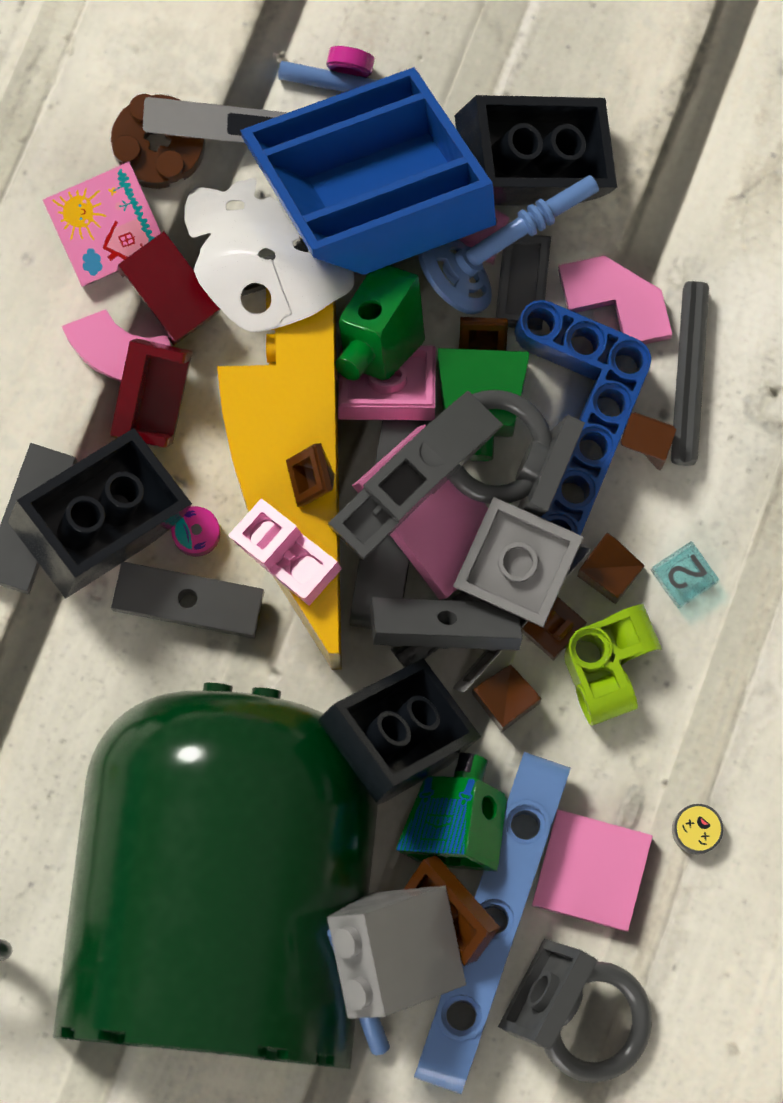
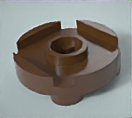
(151, 167)

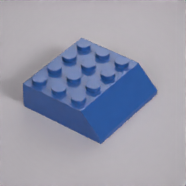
(374, 174)

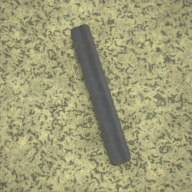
(690, 373)

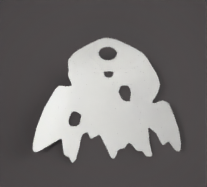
(231, 258)

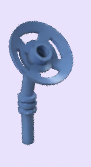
(469, 260)

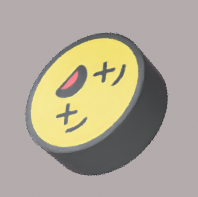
(697, 829)

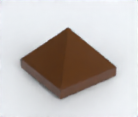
(483, 333)
(310, 474)

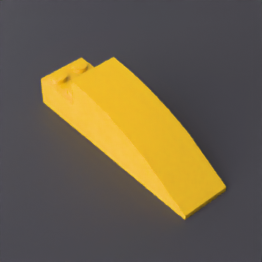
(275, 415)

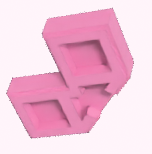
(604, 283)

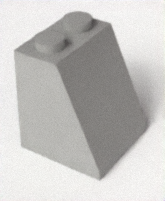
(395, 950)

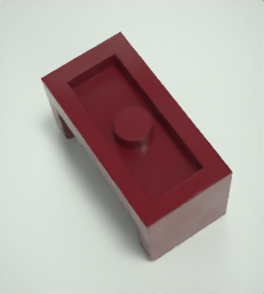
(168, 287)
(151, 391)

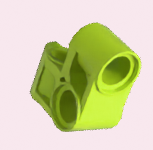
(604, 685)

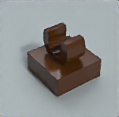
(557, 630)

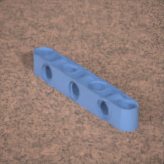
(534, 793)

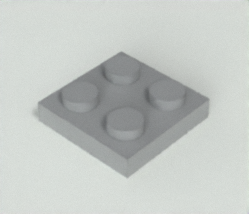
(518, 562)

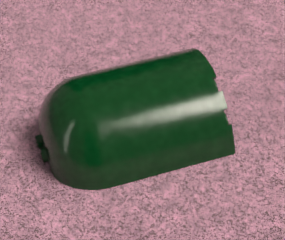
(209, 878)

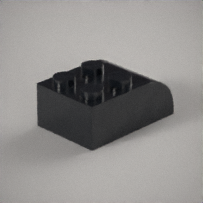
(538, 144)
(98, 512)
(399, 730)

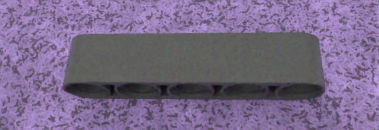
(387, 567)

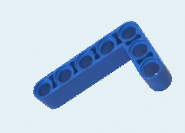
(608, 383)

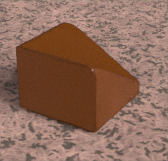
(649, 437)
(610, 568)
(506, 697)

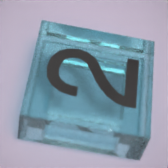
(684, 575)

